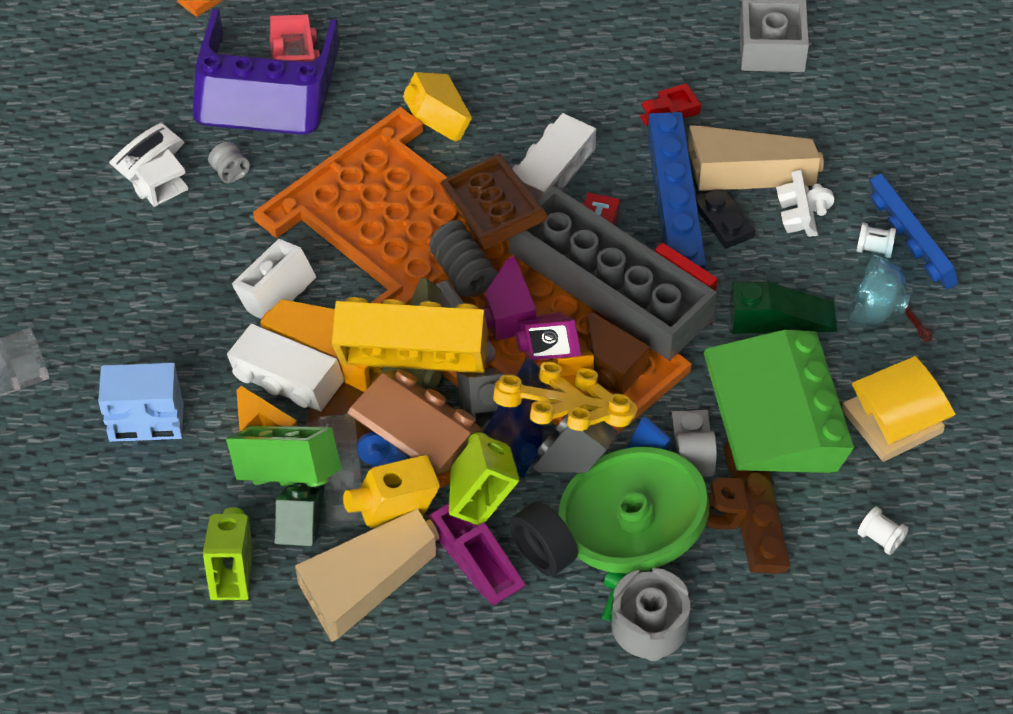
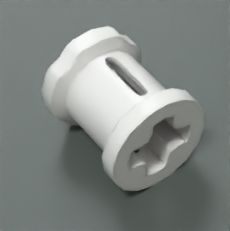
(876, 240)
(882, 530)

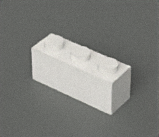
(556, 155)
(285, 367)

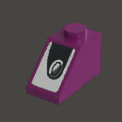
(548, 337)

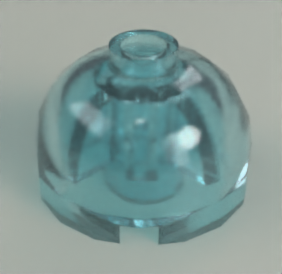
(879, 294)

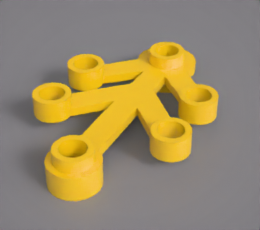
(613, 409)

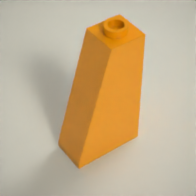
(314, 328)

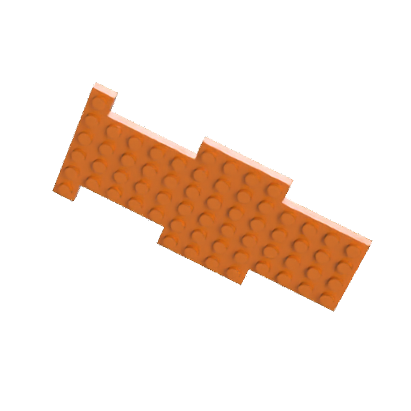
(382, 209)

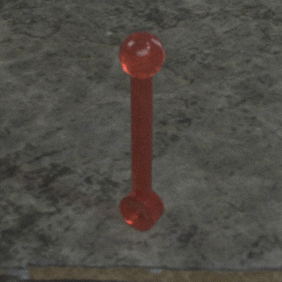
(924, 333)

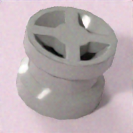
(228, 162)

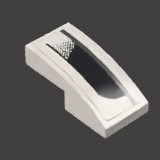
(144, 149)

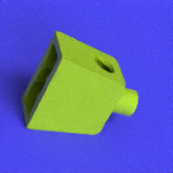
(481, 478)
(228, 537)

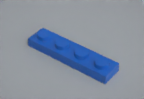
(919, 241)

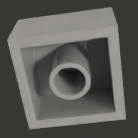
(773, 35)

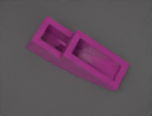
(477, 556)

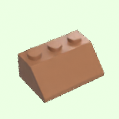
(415, 419)

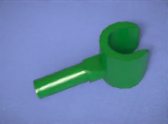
(611, 581)

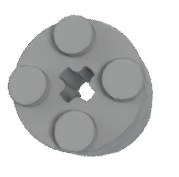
(650, 613)

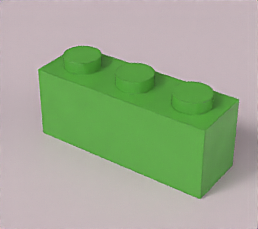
(284, 455)

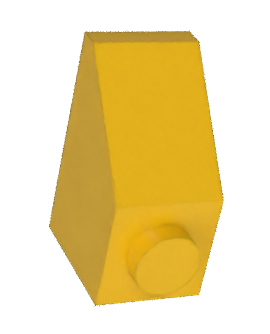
(437, 104)

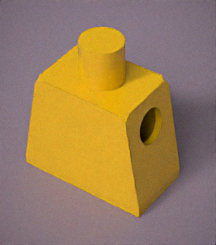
(394, 491)

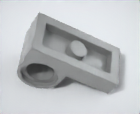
(695, 440)

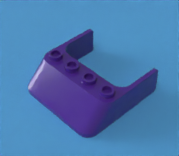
(261, 91)

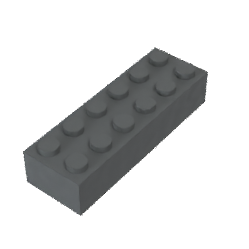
(615, 275)

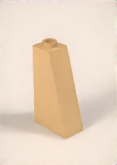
(749, 159)
(365, 570)

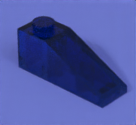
(514, 424)

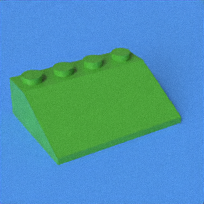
(779, 403)

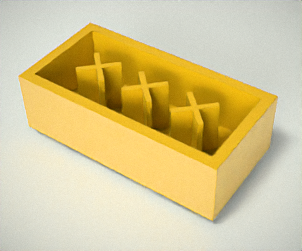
(410, 335)

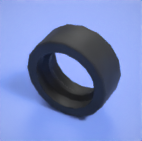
(543, 538)

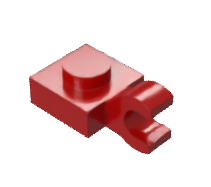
(672, 100)

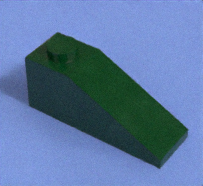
(773, 308)

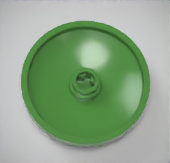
(635, 509)

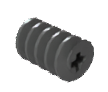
(462, 259)

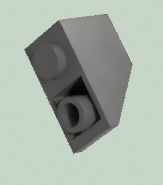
(477, 393)
(574, 449)

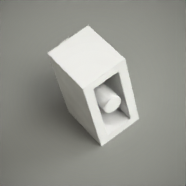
(274, 276)

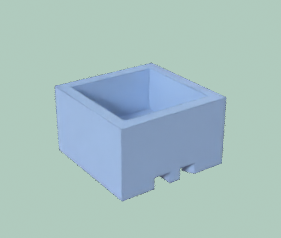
(141, 400)

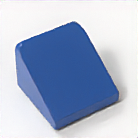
(649, 435)

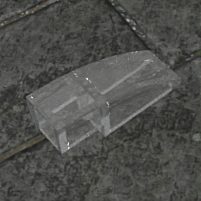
(349, 477)

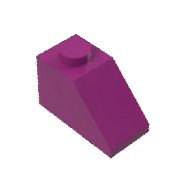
(508, 301)

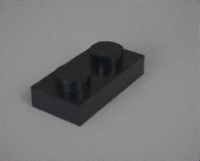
(724, 217)

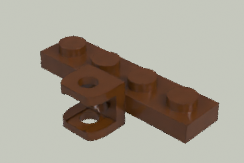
(752, 505)

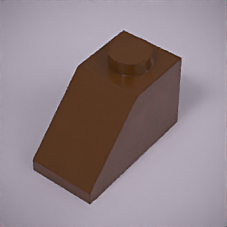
(617, 355)

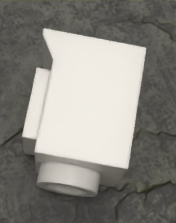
(160, 179)

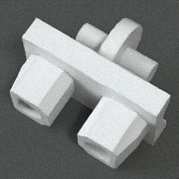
(797, 193)

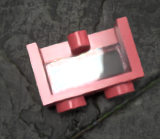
(293, 38)

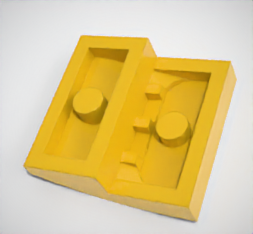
(903, 399)

